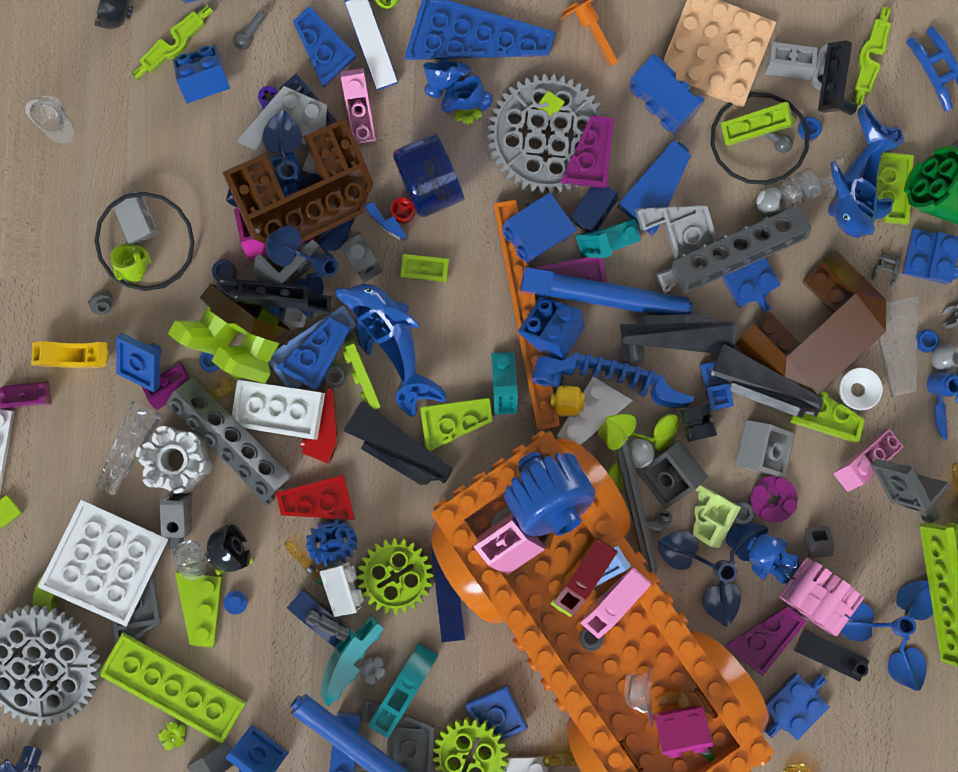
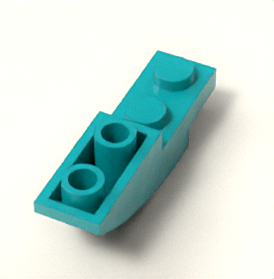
(342, 666)
(403, 690)

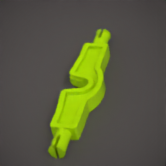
(181, 33)
(875, 45)

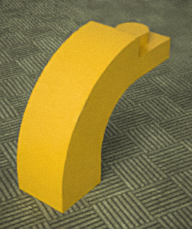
(69, 354)

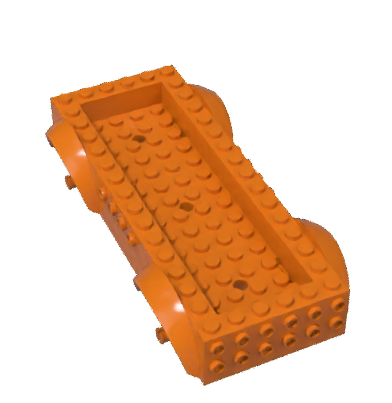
(646, 636)

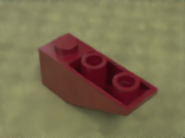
(584, 577)

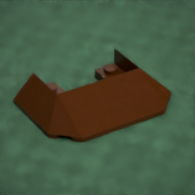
(314, 208)
(837, 343)

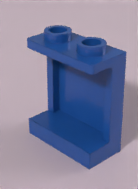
(538, 228)

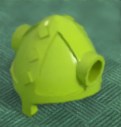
(130, 262)

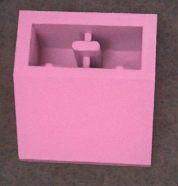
(507, 546)

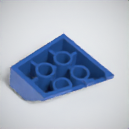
(665, 95)

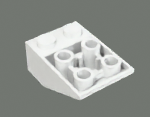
(342, 590)

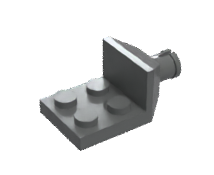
(290, 273)
(910, 489)

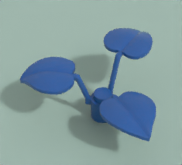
(909, 665)

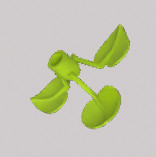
(620, 426)

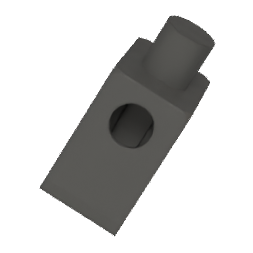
(361, 258)
(176, 509)

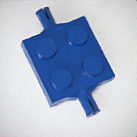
(752, 284)
(796, 706)

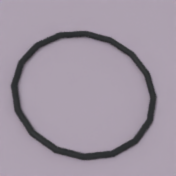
(762, 182)
(139, 194)

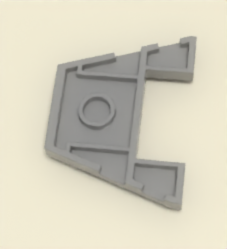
(304, 111)
(686, 229)

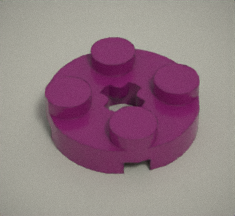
(785, 505)

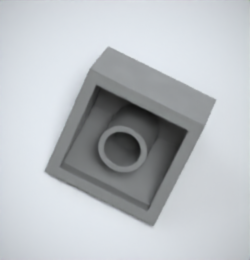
(765, 448)

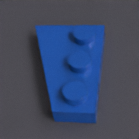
(323, 46)
(316, 355)

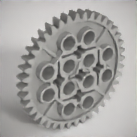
(522, 103)
(78, 667)

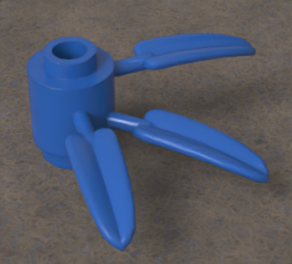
(942, 385)

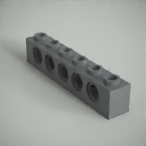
(789, 218)
(228, 439)

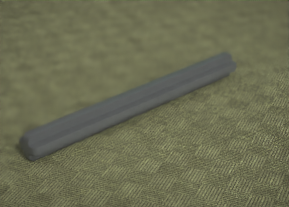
(636, 507)

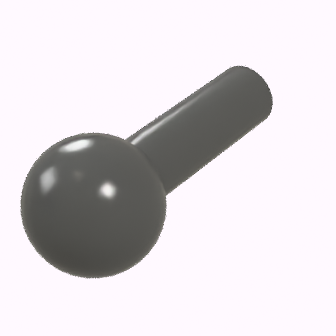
(243, 38)
(782, 143)

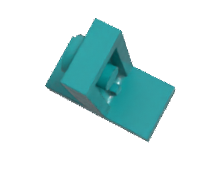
(604, 241)
(504, 383)

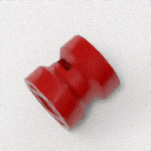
(401, 206)

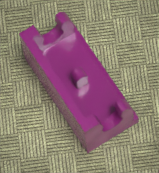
(25, 395)

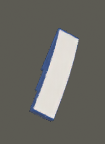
(371, 43)

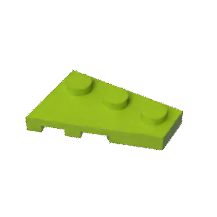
(359, 374)
(833, 420)
(200, 607)

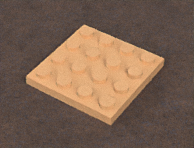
(718, 49)

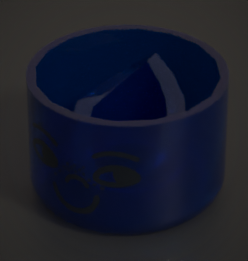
(428, 175)

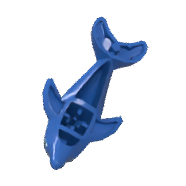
(856, 193)
(389, 326)

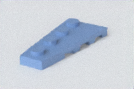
(281, 354)

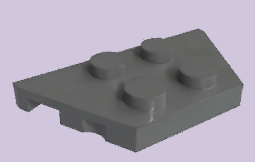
(145, 616)

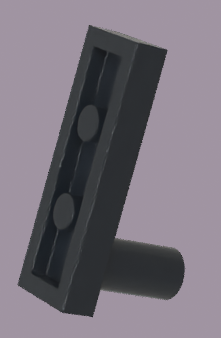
(835, 79)
(832, 655)

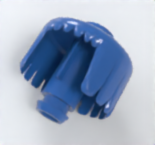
(551, 494)

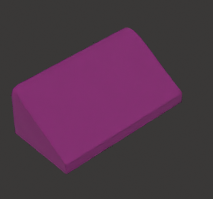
(169, 382)

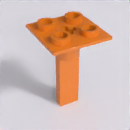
(588, 18)

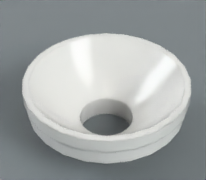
(871, 384)

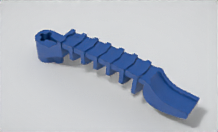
(549, 373)

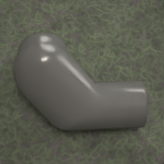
(660, 522)

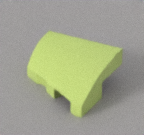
(713, 517)

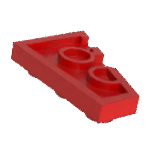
(318, 500)

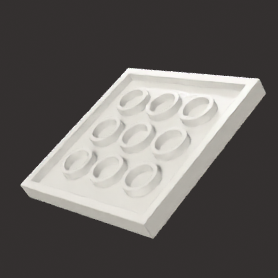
(103, 563)

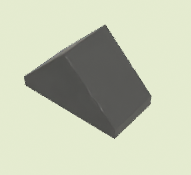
(213, 761)

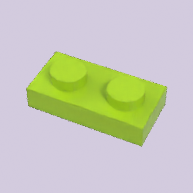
(424, 268)

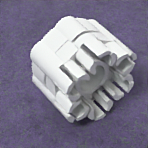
(155, 459)

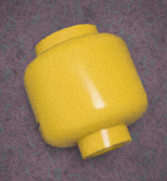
(568, 400)

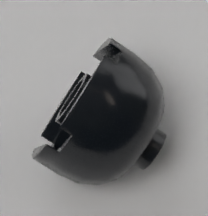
(113, 13)
(226, 549)

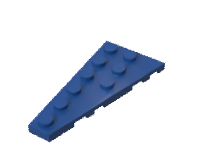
(463, 32)

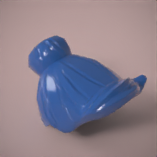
(443, 75)
(466, 95)

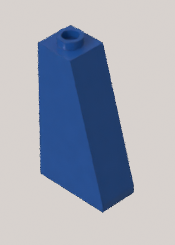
(658, 183)

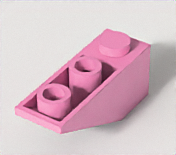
(358, 105)
(858, 468)
(615, 603)

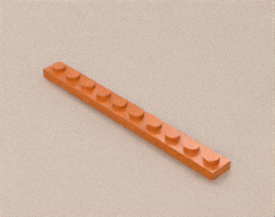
(523, 303)

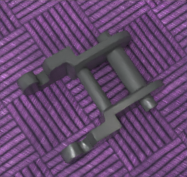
(895, 262)

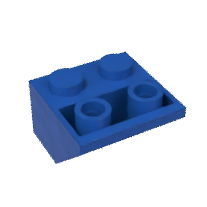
(200, 73)
(552, 327)

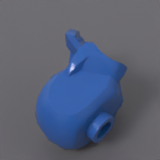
(769, 556)

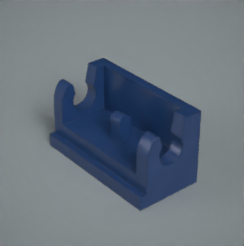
(594, 208)

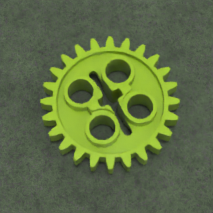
(406, 594)
(452, 746)

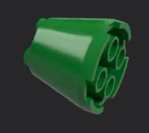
(934, 185)

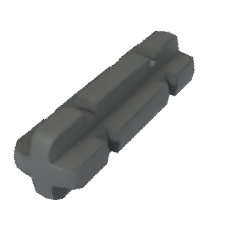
(327, 625)

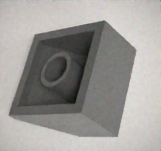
(673, 474)

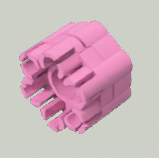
(821, 597)

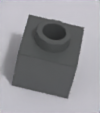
(819, 542)

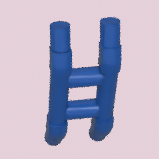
(928, 61)

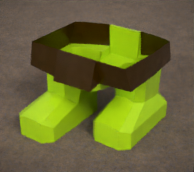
(221, 323)

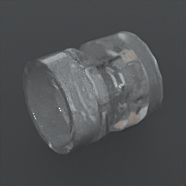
(802, 187)
(190, 560)

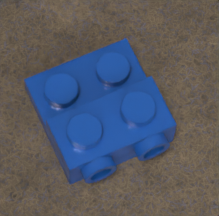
(931, 256)

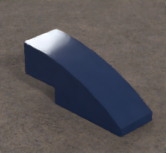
(304, 603)

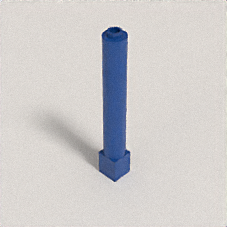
(601, 293)
(342, 736)

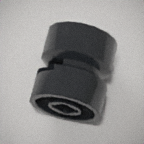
(698, 422)

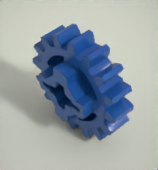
(331, 542)

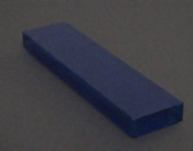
(448, 606)

